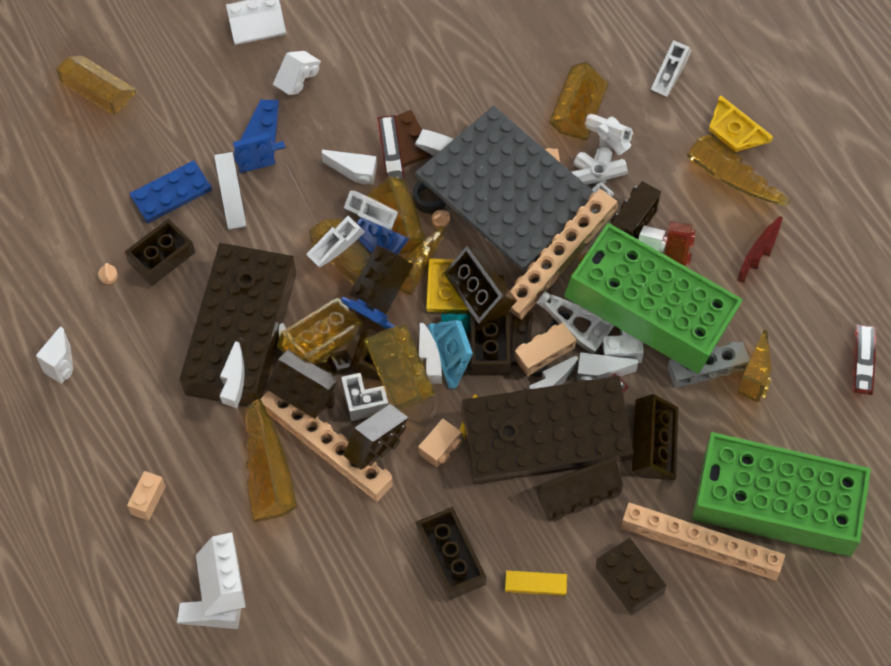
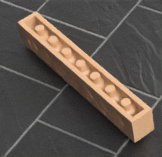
(598, 200)
(314, 440)
(703, 541)

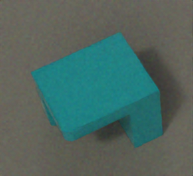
(463, 317)

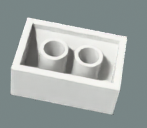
(255, 20)

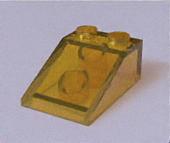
(756, 377)

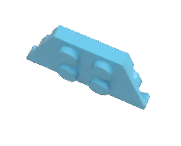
(452, 348)

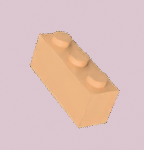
(544, 349)

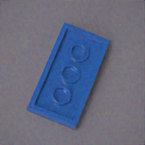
(170, 191)

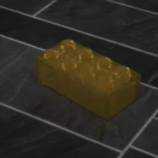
(321, 332)

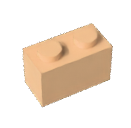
(440, 443)
(146, 495)

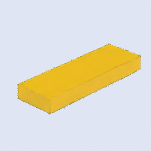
(536, 583)

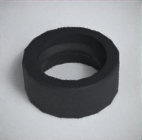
(426, 207)

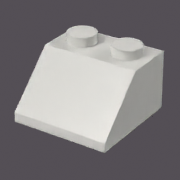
(56, 357)

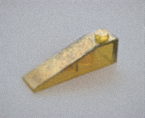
(420, 259)

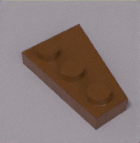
(408, 132)

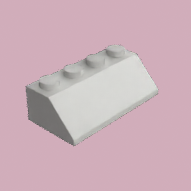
(220, 575)

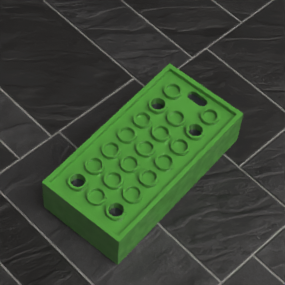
(652, 298)
(782, 494)

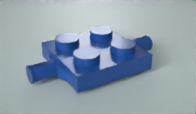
(255, 152)
(365, 310)

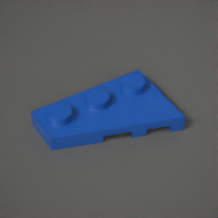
(263, 120)
(381, 236)

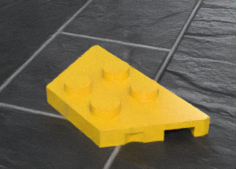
(736, 128)

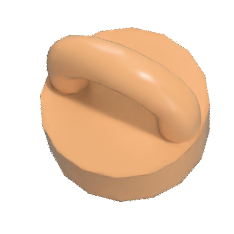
(441, 218)
(107, 274)

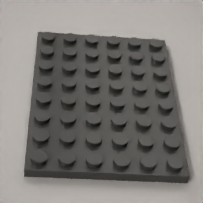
(505, 186)

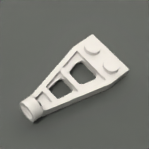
(593, 336)

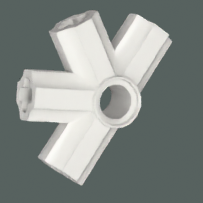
(611, 133)
(600, 168)

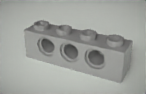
(734, 351)

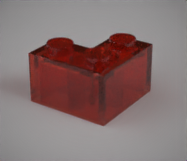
(679, 239)

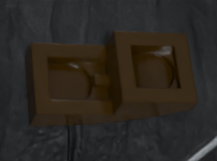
(336, 363)

